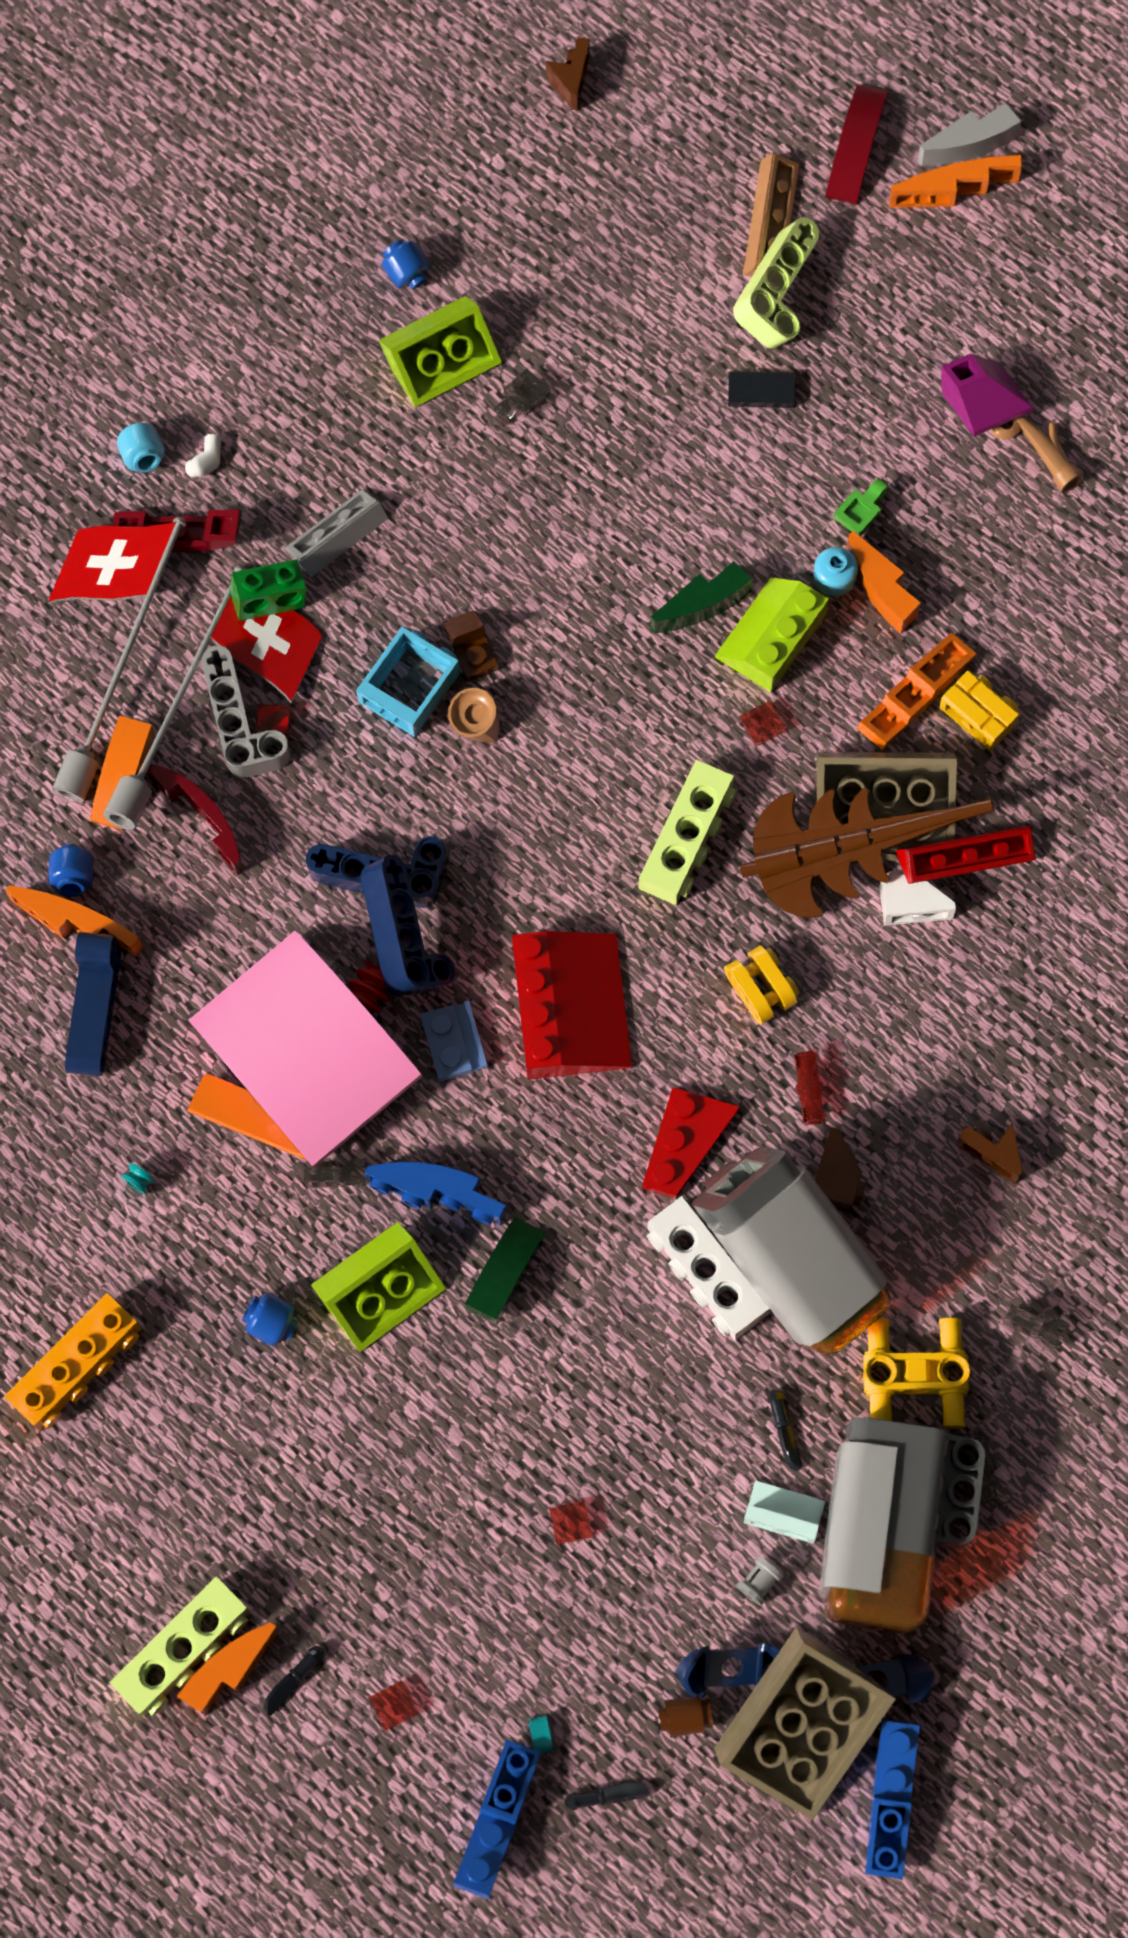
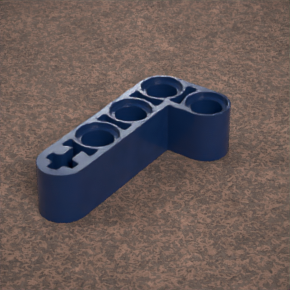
(343, 859)
(397, 931)
(93, 1005)

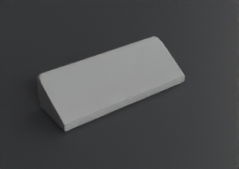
(337, 532)

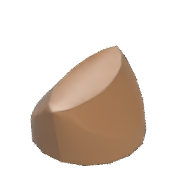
(474, 715)

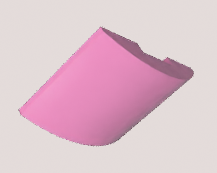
(305, 1048)

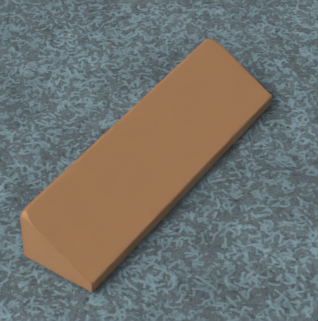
(771, 206)

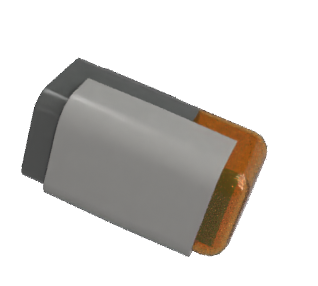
(794, 1249)
(887, 1518)

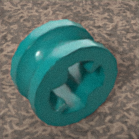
(138, 1179)

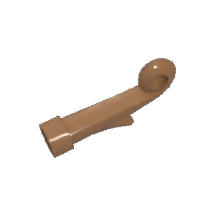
(1049, 448)

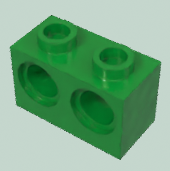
(268, 590)

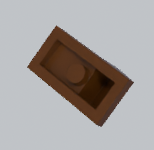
(570, 77)
(471, 645)
(1001, 1158)

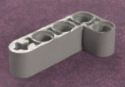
(234, 712)

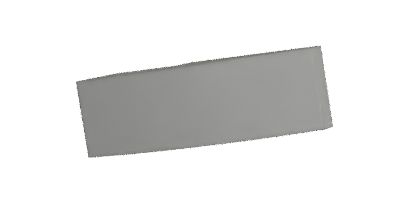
(971, 137)

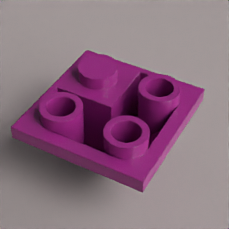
(982, 393)

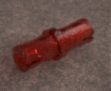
(809, 1088)

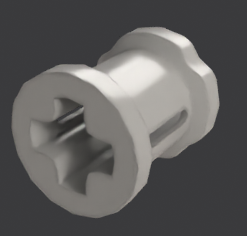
(759, 1581)

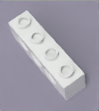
(681, 1220)

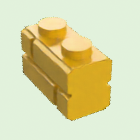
(980, 709)

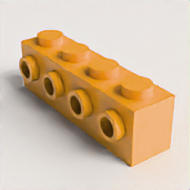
(73, 1362)

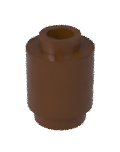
(686, 1716)

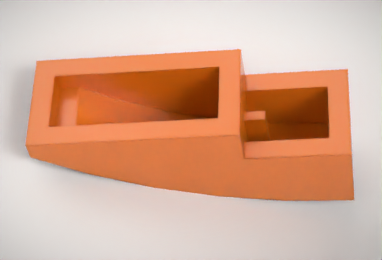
(883, 583)
(124, 757)
(227, 1667)

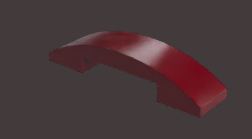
(856, 144)
(201, 533)
(175, 785)

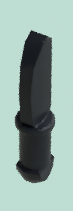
(785, 1431)
(292, 1680)
(609, 1795)

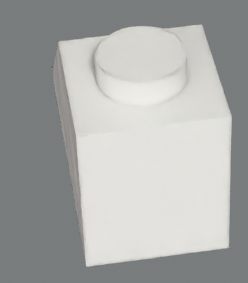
(913, 902)

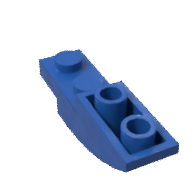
(424, 1182)
(891, 1798)
(497, 1819)

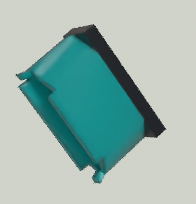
(542, 1734)

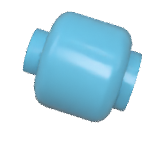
(140, 447)
(835, 571)

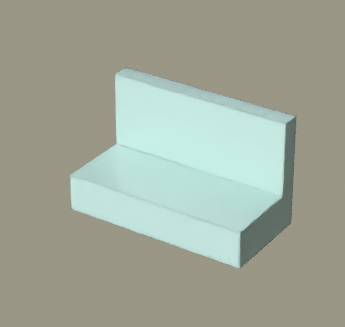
(784, 1512)

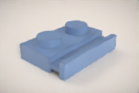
(453, 1041)

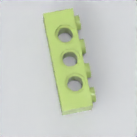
(702, 783)
(132, 1679)

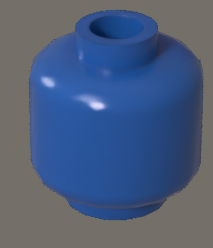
(405, 264)
(70, 870)
(269, 1319)

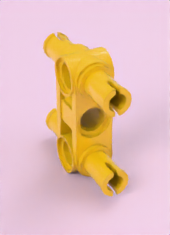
(917, 1372)

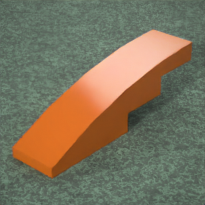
(942, 184)
(916, 691)
(64, 915)

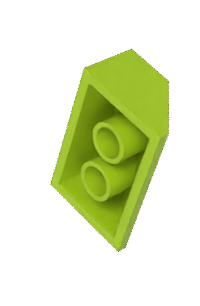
(440, 350)
(773, 631)
(378, 1286)

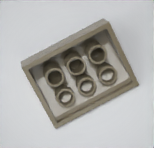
(897, 786)
(803, 1724)

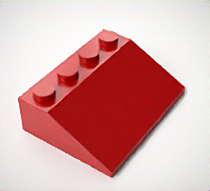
(571, 1003)

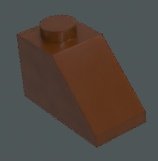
(840, 1173)

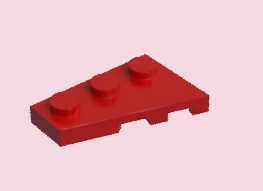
(684, 1139)

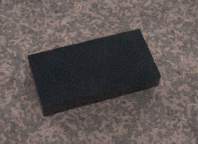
(761, 389)

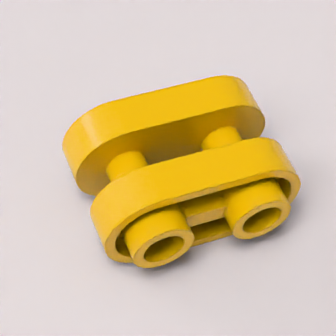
(765, 965)

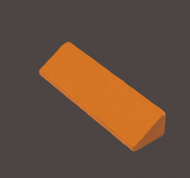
(239, 1111)

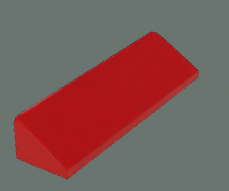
(967, 854)

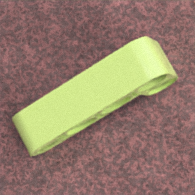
(760, 303)

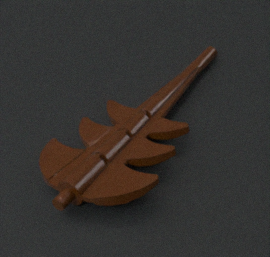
(792, 857)

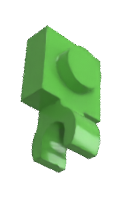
(860, 509)

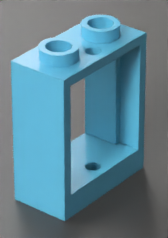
(390, 708)

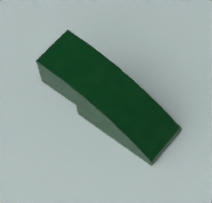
(702, 600)
(504, 1270)

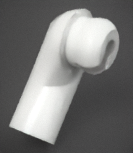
(206, 461)

